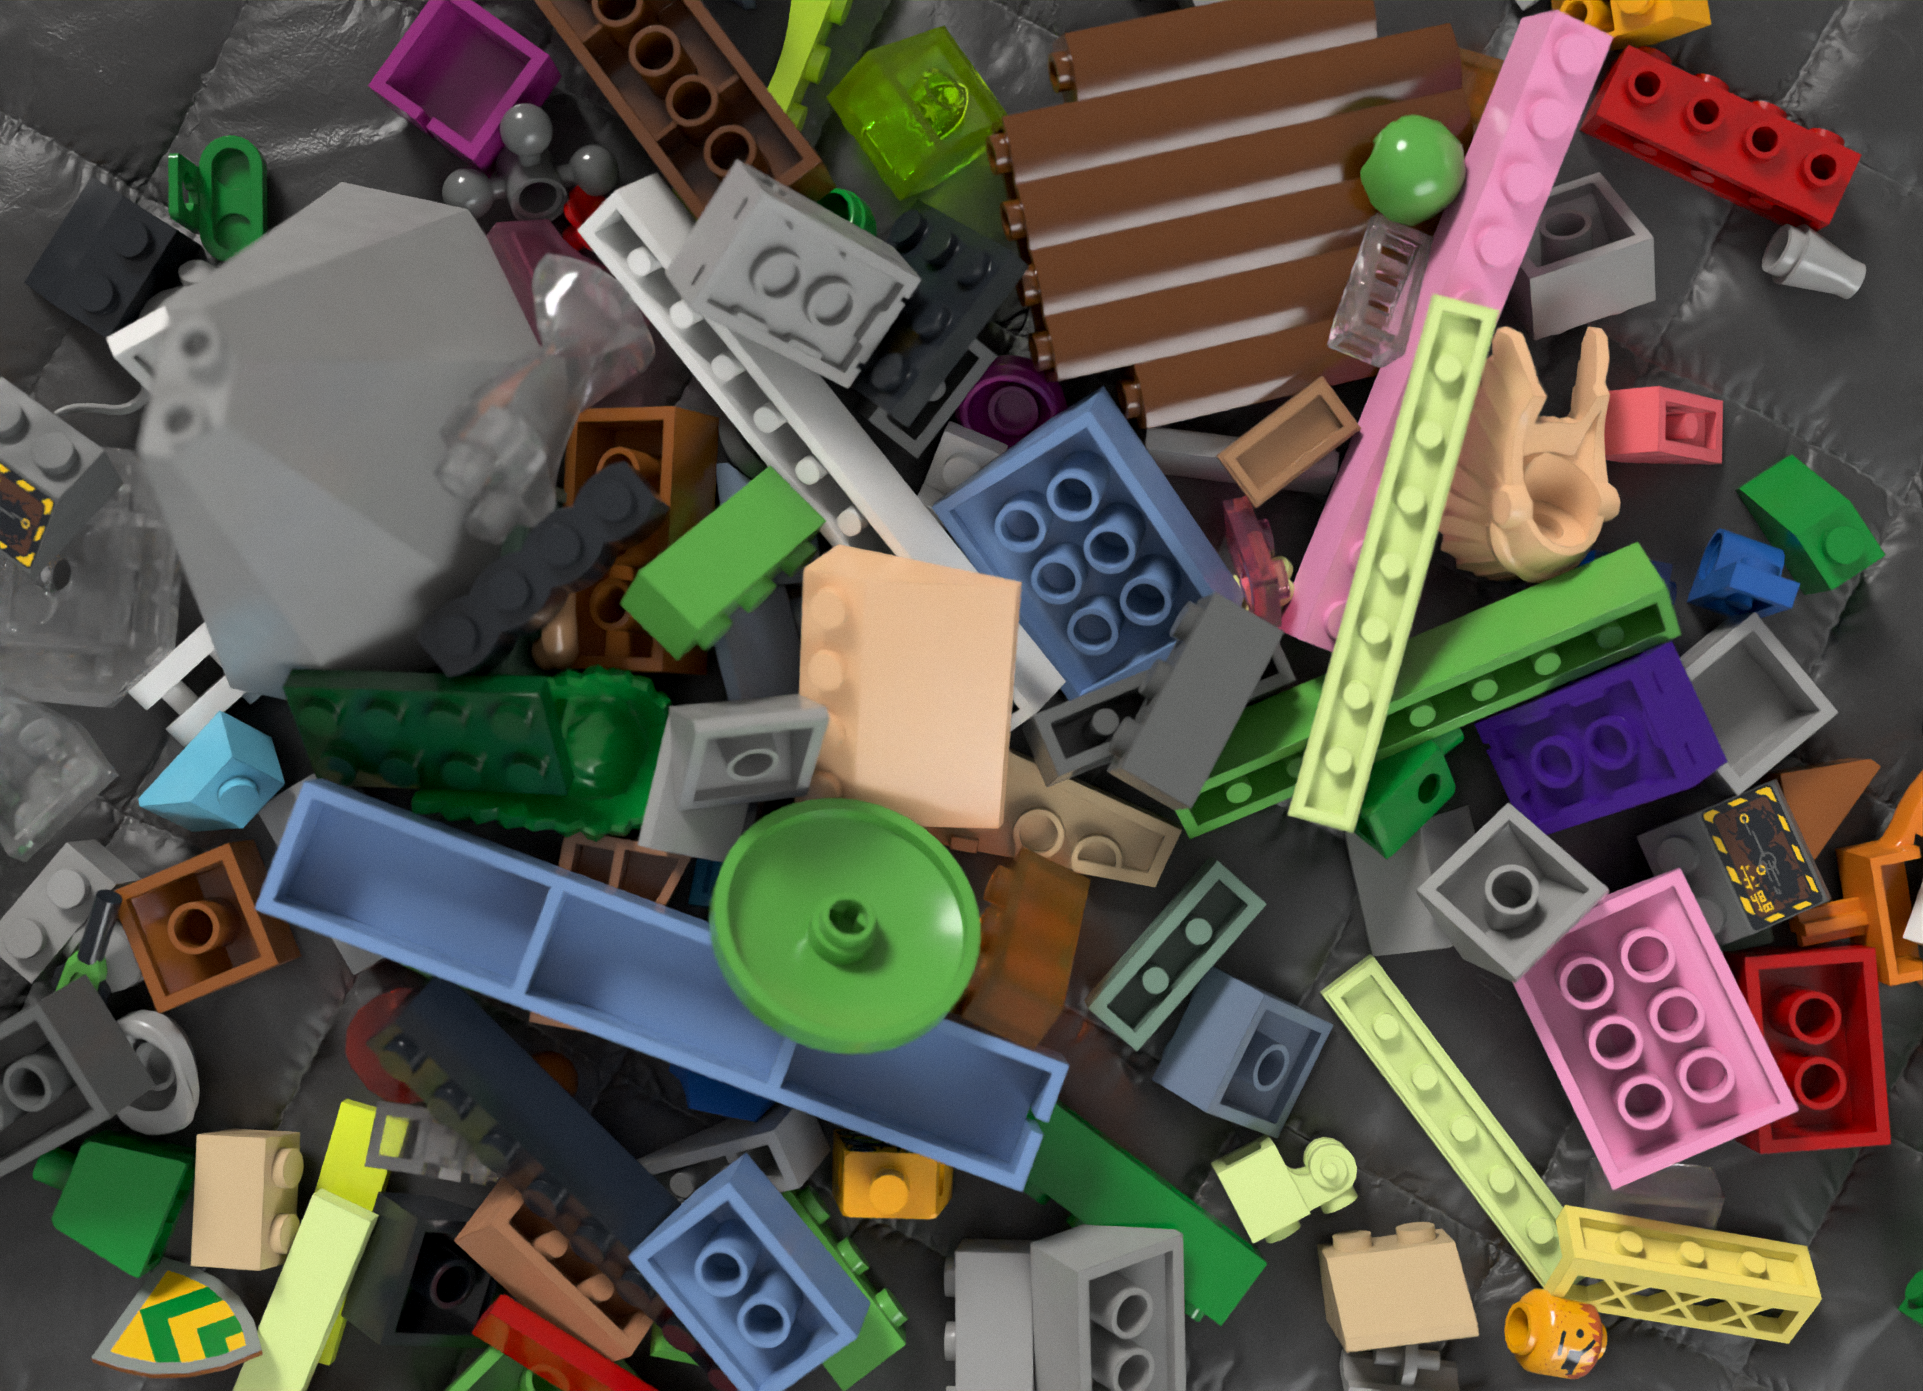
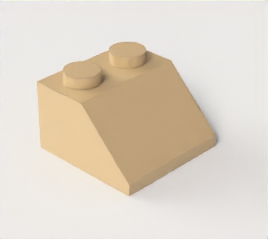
(1395, 1288)

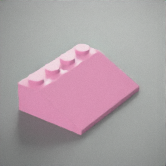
(1651, 1032)

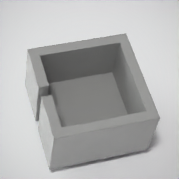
(1753, 699)

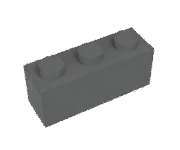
(1193, 700)

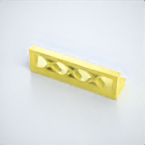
(1691, 1267)

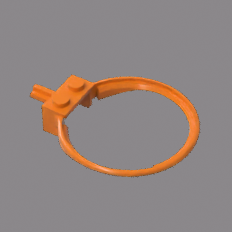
(1875, 896)

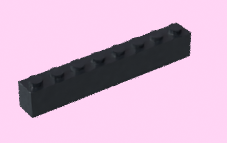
(535, 1139)

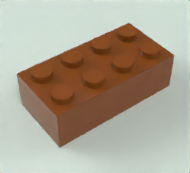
(679, 459)

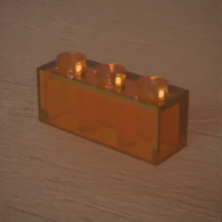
(1026, 948)

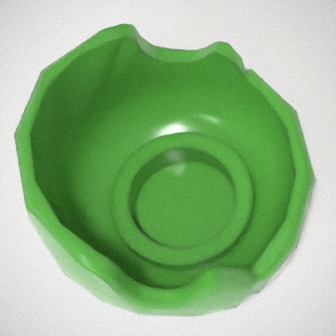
(1414, 170)

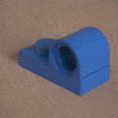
(1741, 577)

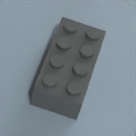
(62, 1072)

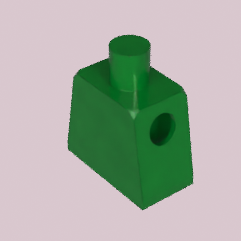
(1406, 793)
(120, 1195)

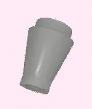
(1811, 262)

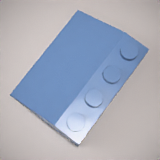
(1092, 539)

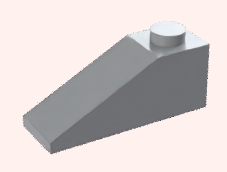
(782, 1143)

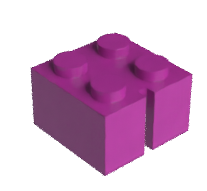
(461, 75)

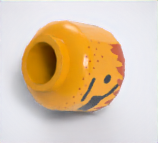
(1555, 1335)

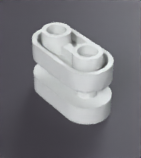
(166, 683)

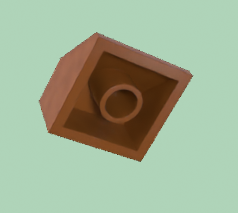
(200, 926)

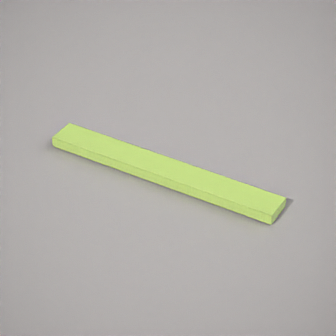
(1393, 562)

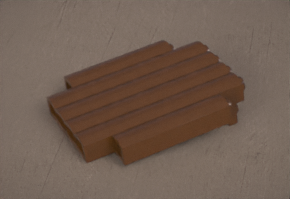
(1210, 195)

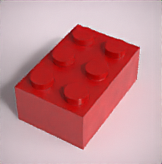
(1826, 1037)

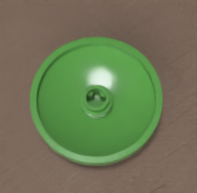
(844, 925)

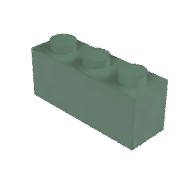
(1174, 953)

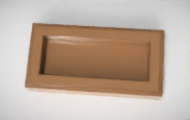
(1288, 442)

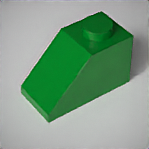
(1811, 523)

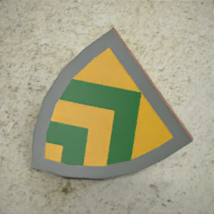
(180, 1327)

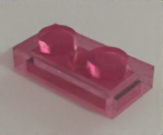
(1251, 551)

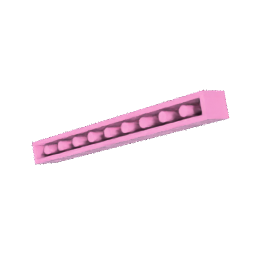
(1470, 260)

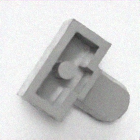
(53, 913)

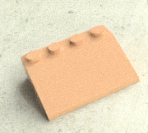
(913, 684)

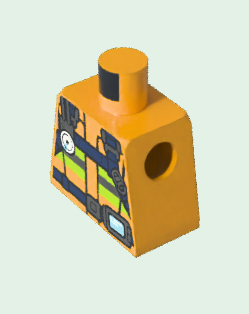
(886, 1180)

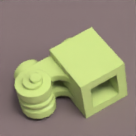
(1275, 1196)

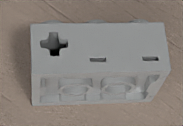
(791, 275)

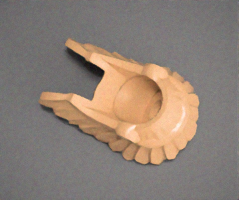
(1529, 484)

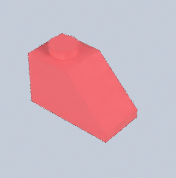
(1663, 427)

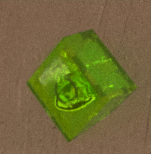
(917, 110)

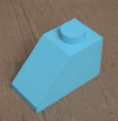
(217, 778)

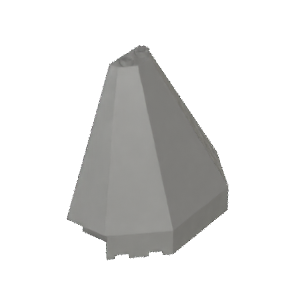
(306, 435)

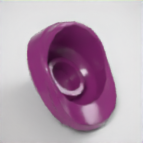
(1010, 400)

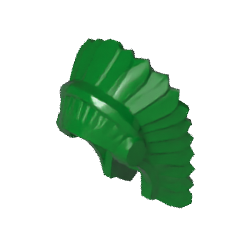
(613, 743)

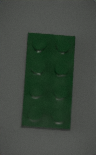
(431, 730)

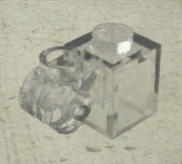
(416, 1144)

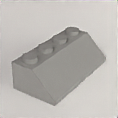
(1109, 1310)

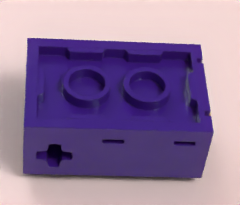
(1603, 741)

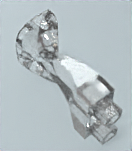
(518, 423)

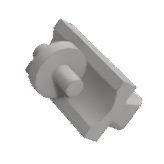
(1397, 1370)

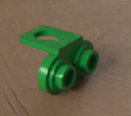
(224, 195)

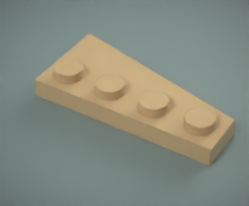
(1072, 827)

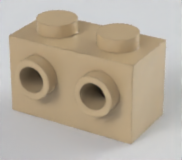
(245, 1198)

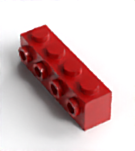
(1720, 140)

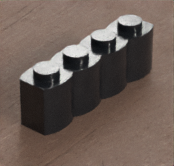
(532, 585)

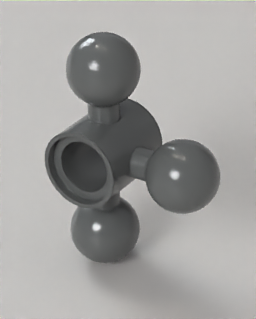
(528, 171)

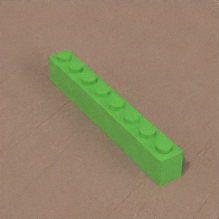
(1454, 677)

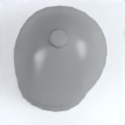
(172, 1066)

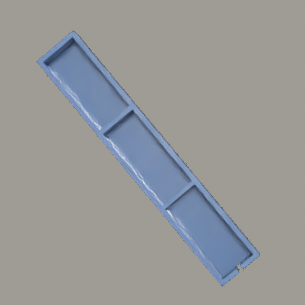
(638, 979)

